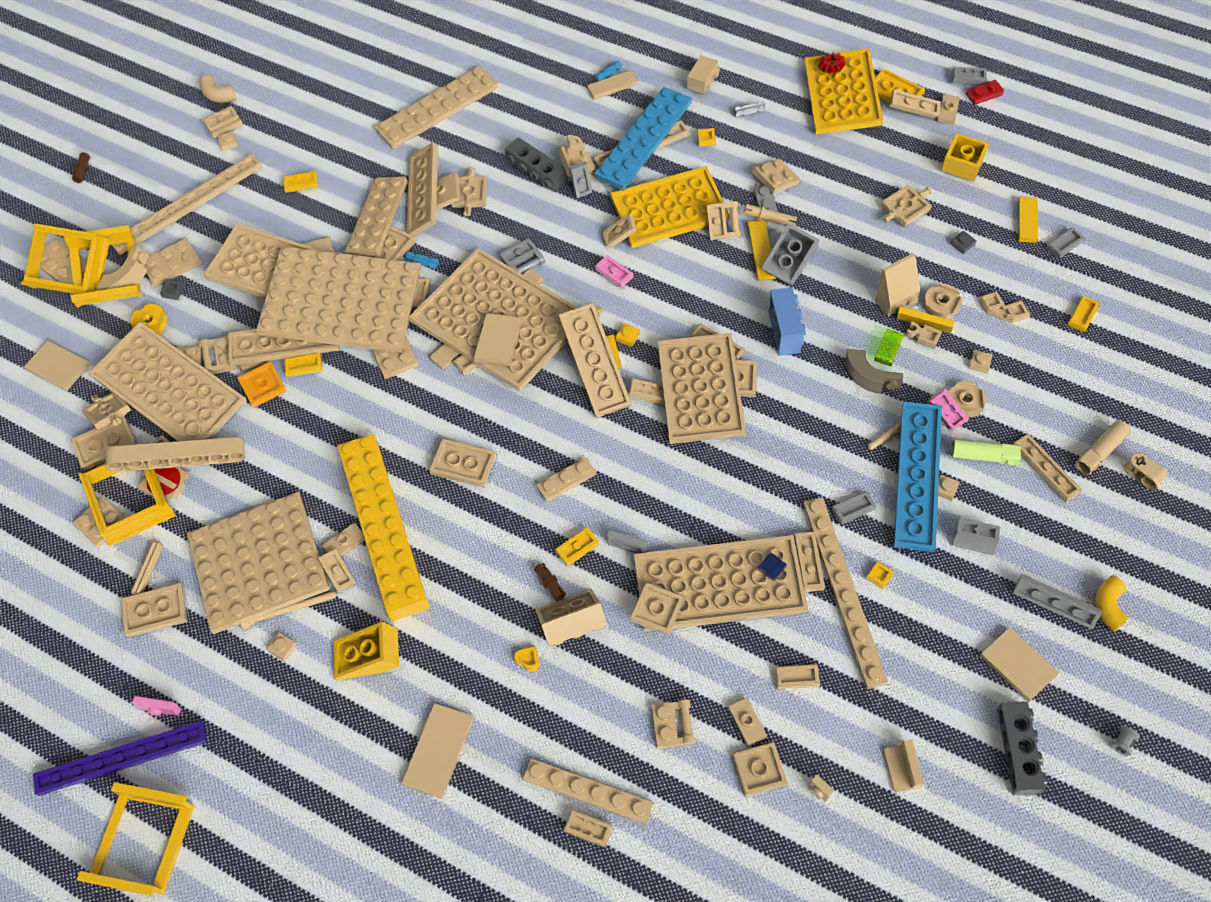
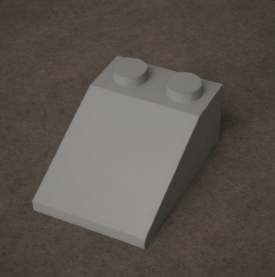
(791, 254)

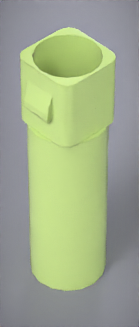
(989, 452)

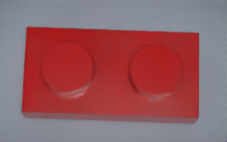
(984, 92)

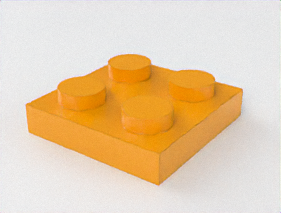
(262, 384)

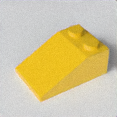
(366, 652)

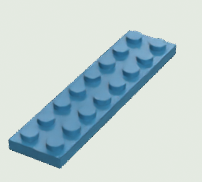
(643, 138)
(918, 477)

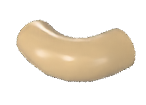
(215, 93)

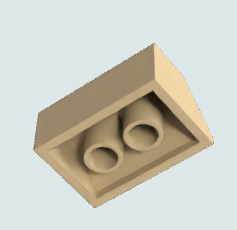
(571, 617)

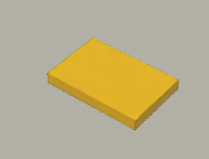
(888, 81)

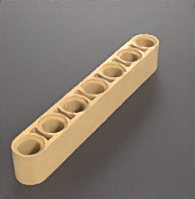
(174, 454)

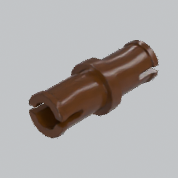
(81, 167)
(550, 582)

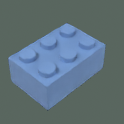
(786, 321)

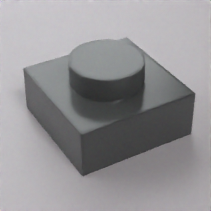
(963, 242)
(172, 289)

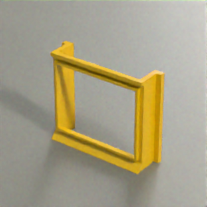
(117, 236)
(94, 267)
(135, 523)
(165, 869)

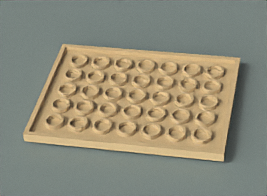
(489, 286)
(340, 299)

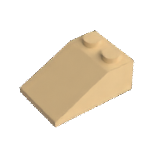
(898, 285)

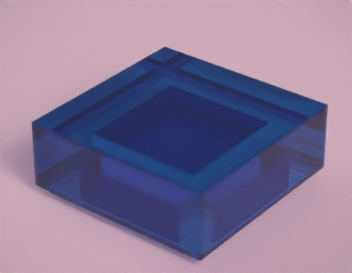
(772, 566)

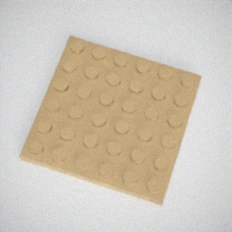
(257, 562)

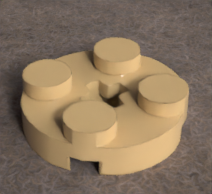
(940, 309)
(973, 393)

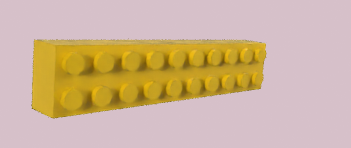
(383, 528)

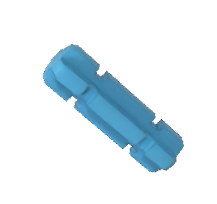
(608, 71)
(424, 260)

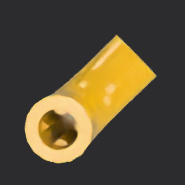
(1107, 599)

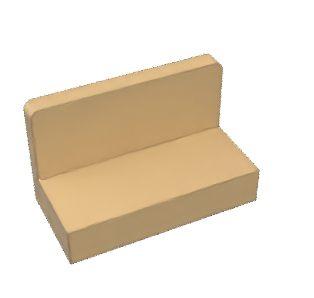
(903, 767)

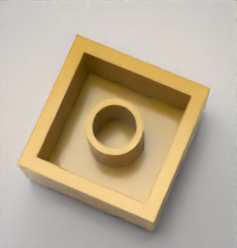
(965, 157)

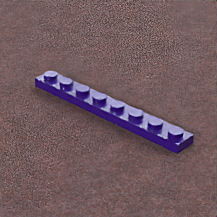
(119, 758)

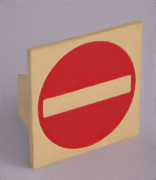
(171, 481)

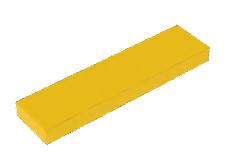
(760, 247)

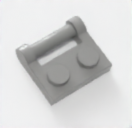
(521, 253)

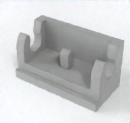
(976, 536)

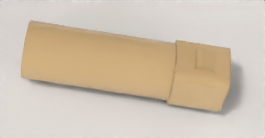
(1102, 447)

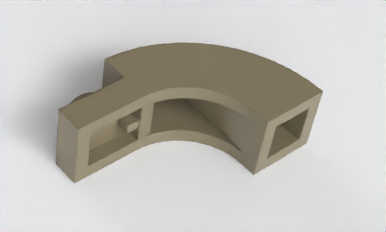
(867, 376)

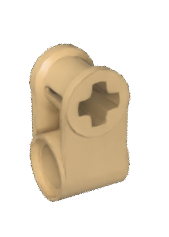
(1146, 472)

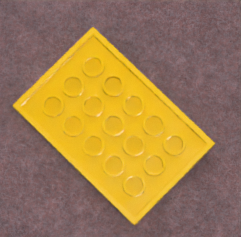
(844, 98)
(668, 205)

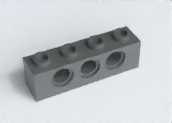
(536, 164)
(1020, 781)

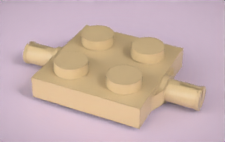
(471, 192)
(906, 205)
(106, 410)

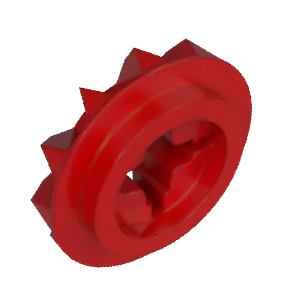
(838, 65)

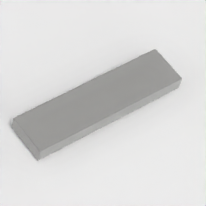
(1057, 601)

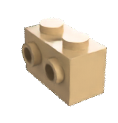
(703, 74)

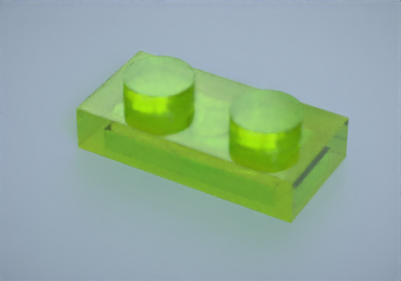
(889, 347)

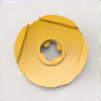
(153, 311)

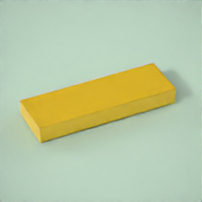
(1028, 219)
(925, 319)

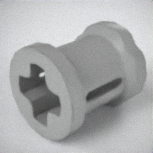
(1125, 740)

